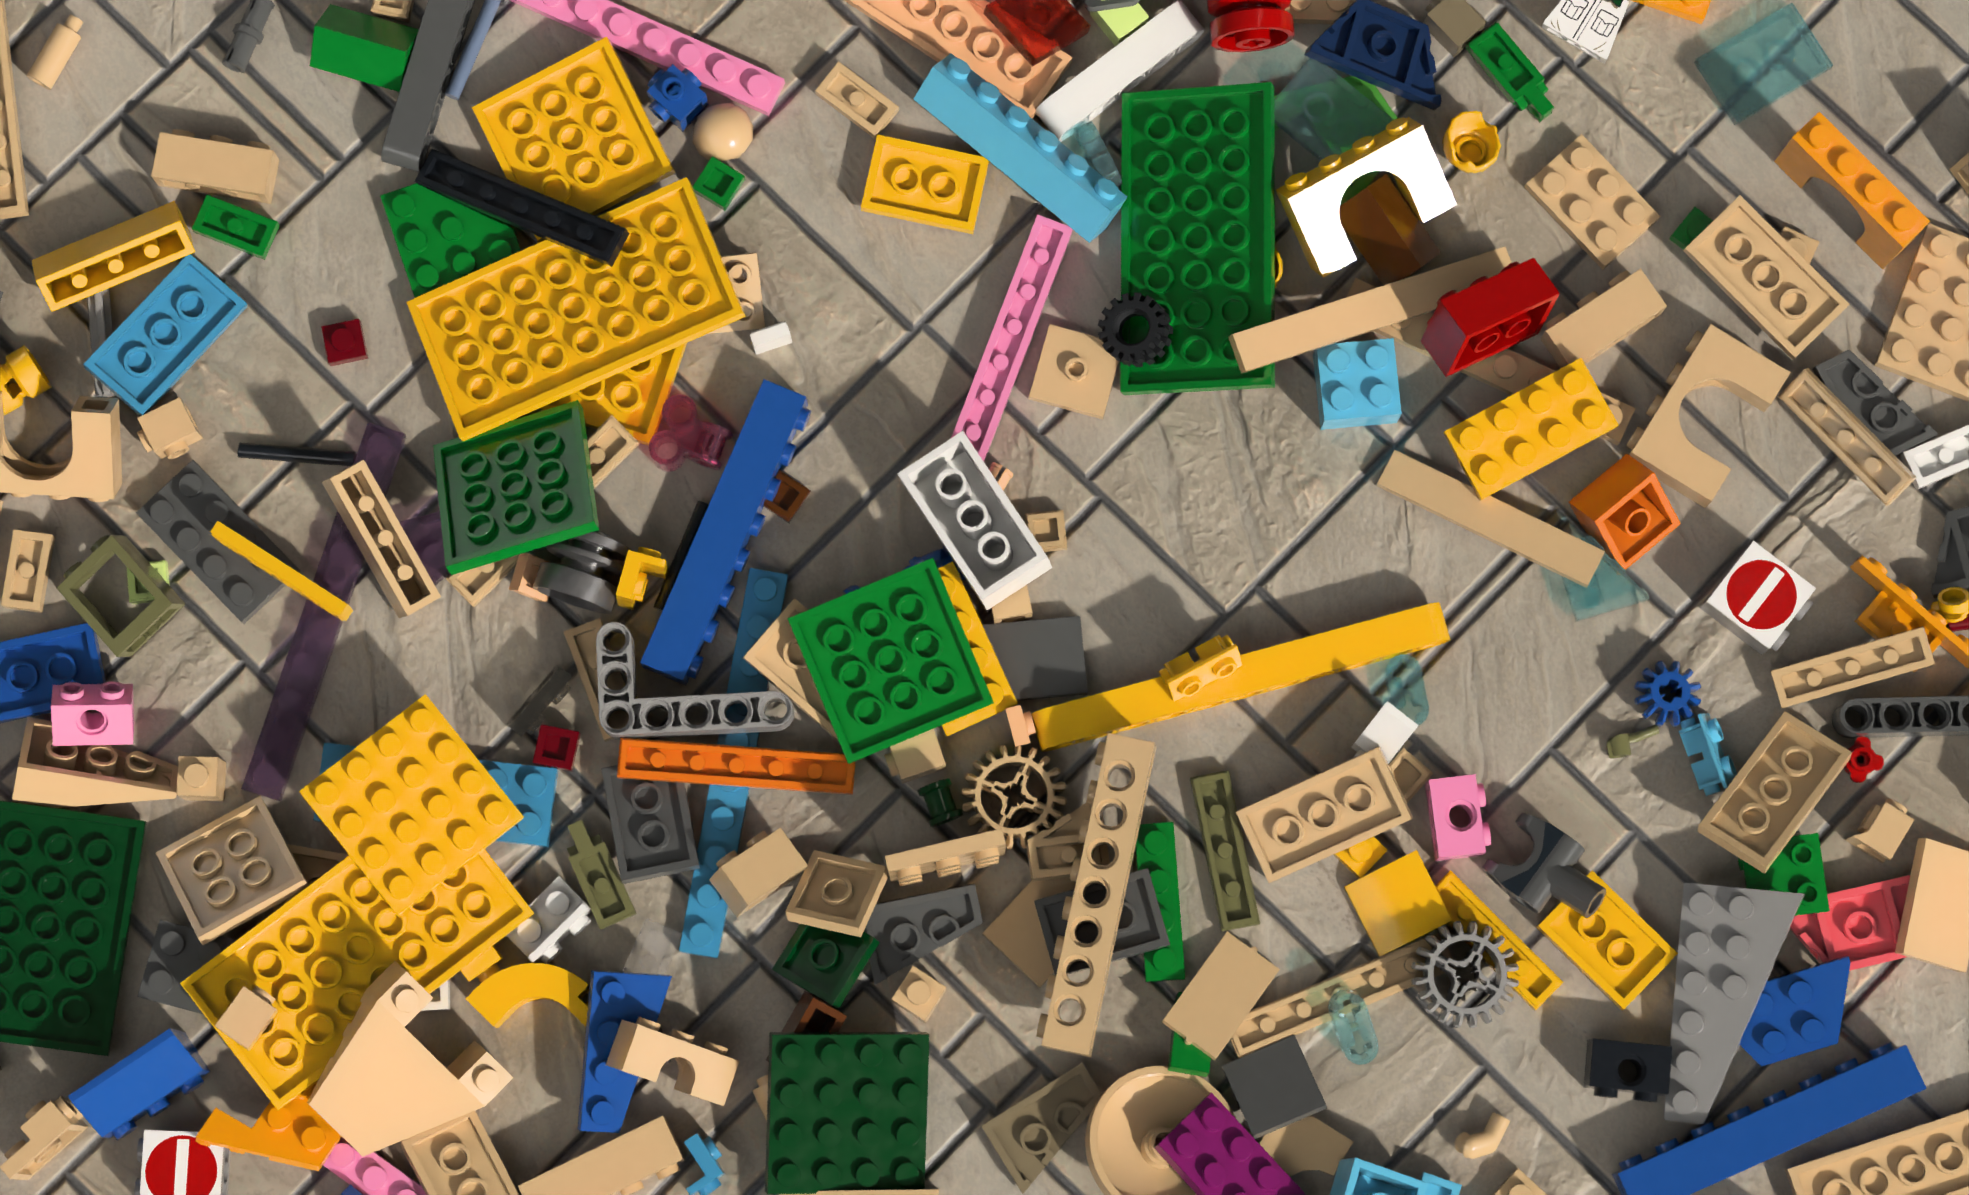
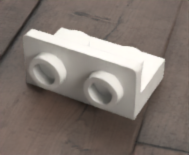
(555, 916)

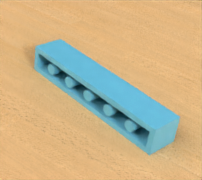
(1020, 147)

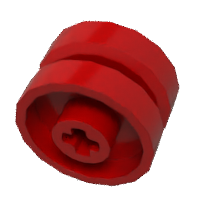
(1250, 24)

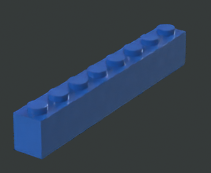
(725, 532)
(1774, 1128)

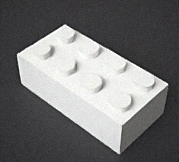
(975, 520)

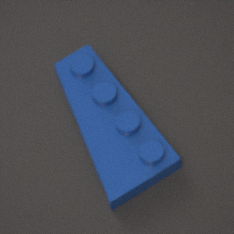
(613, 998)

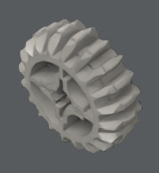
(1474, 957)

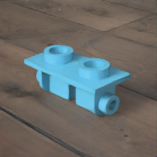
(1706, 738)

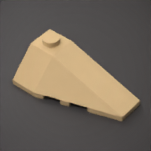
(86, 773)

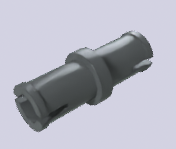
(247, 35)

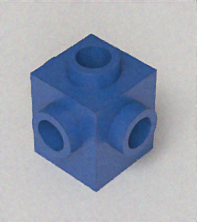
(676, 96)

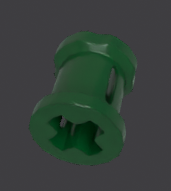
(940, 802)

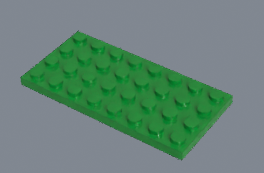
(1199, 230)

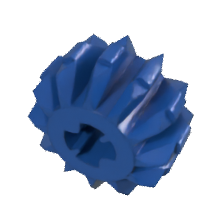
(1677, 705)

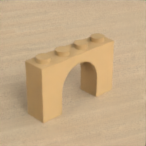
(1715, 362)
(89, 473)

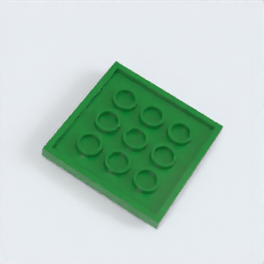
(515, 488)
(890, 660)

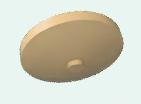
(1132, 1121)

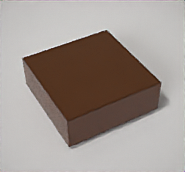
(788, 498)

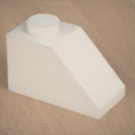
(1388, 730)

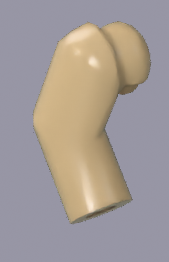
(1484, 1142)

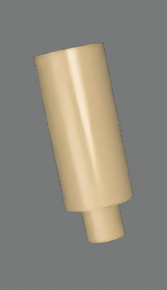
(55, 53)

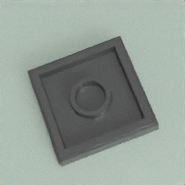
(1274, 1087)

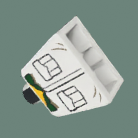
(1587, 24)

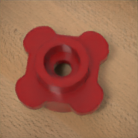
(1871, 760)

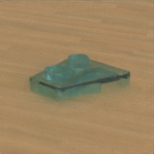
(1607, 590)

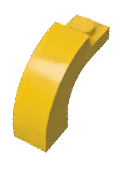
(522, 983)

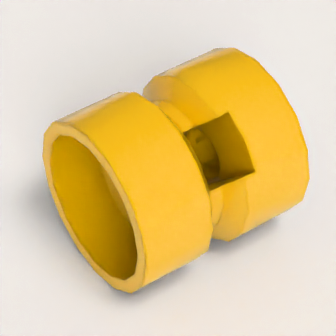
(28, 376)

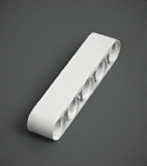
(1120, 70)

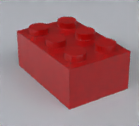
(1489, 316)

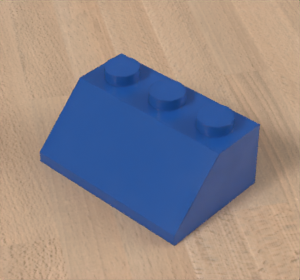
(141, 1084)

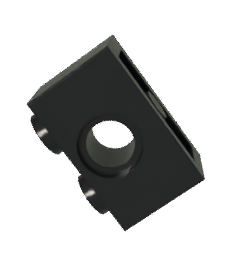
(1650, 1060)

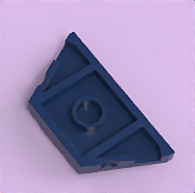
(1381, 50)

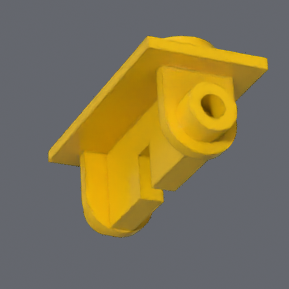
(1217, 661)

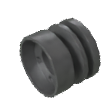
(582, 571)

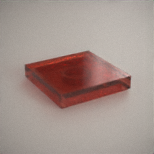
(1037, 26)

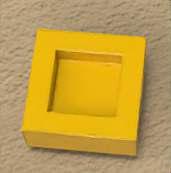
(1361, 856)
(483, 965)

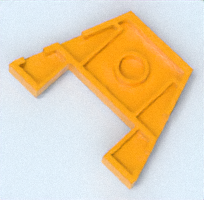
(287, 1136)

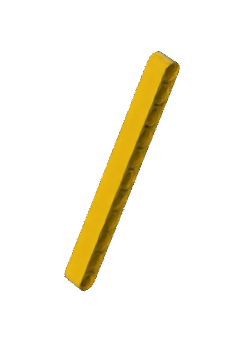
(1260, 673)

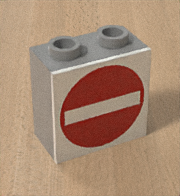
(1759, 599)
(180, 1165)

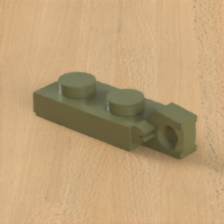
(599, 877)

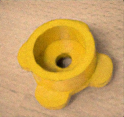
(1952, 604)

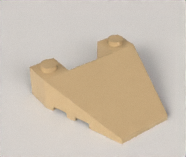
(387, 1083)

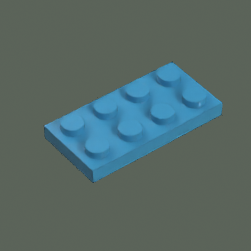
(165, 335)

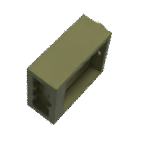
(148, 622)

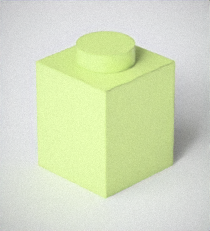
(1120, 22)

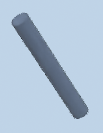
(472, 49)

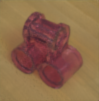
(690, 437)

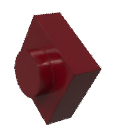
(344, 342)
(556, 747)

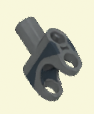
(1547, 871)

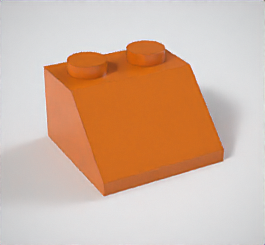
(1625, 511)

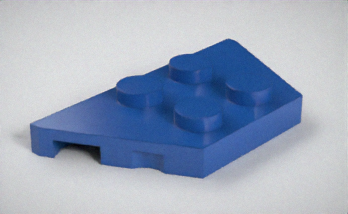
(1798, 1013)

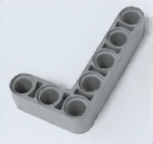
(677, 706)

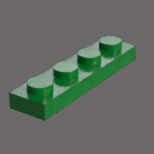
(1157, 852)

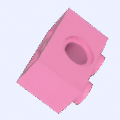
(76, 726)
(1452, 841)

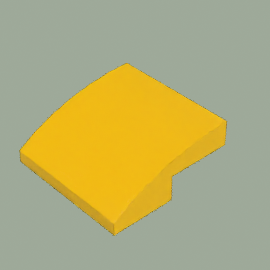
(1397, 903)

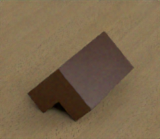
(1387, 231)

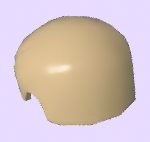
(722, 132)

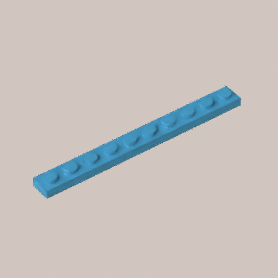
(727, 804)

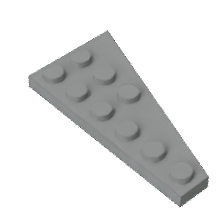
(1721, 970)

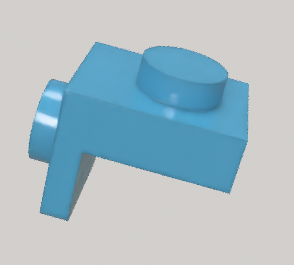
(706, 1155)

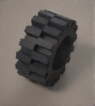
(1117, 316)

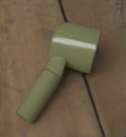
(1620, 744)

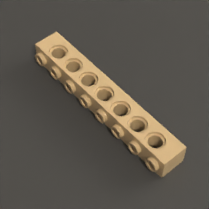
(1079, 1035)

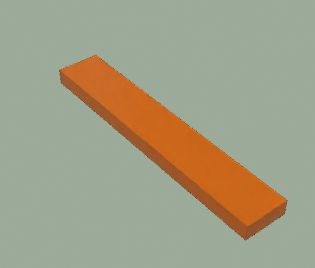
(735, 766)

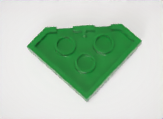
(442, 237)

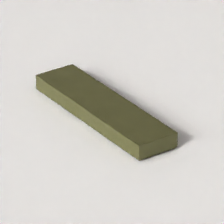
(1224, 851)

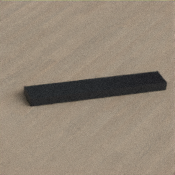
(522, 207)

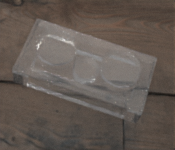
(653, 949)

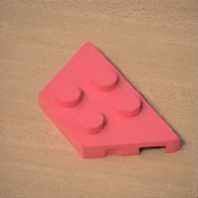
(1859, 924)

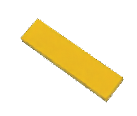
(281, 571)
(1534, 976)

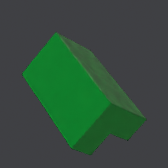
(362, 47)

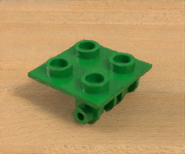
(1795, 871)

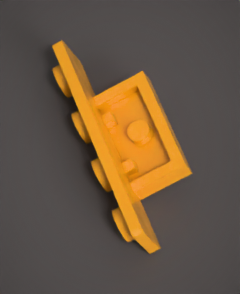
(1897, 611)

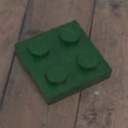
(825, 961)

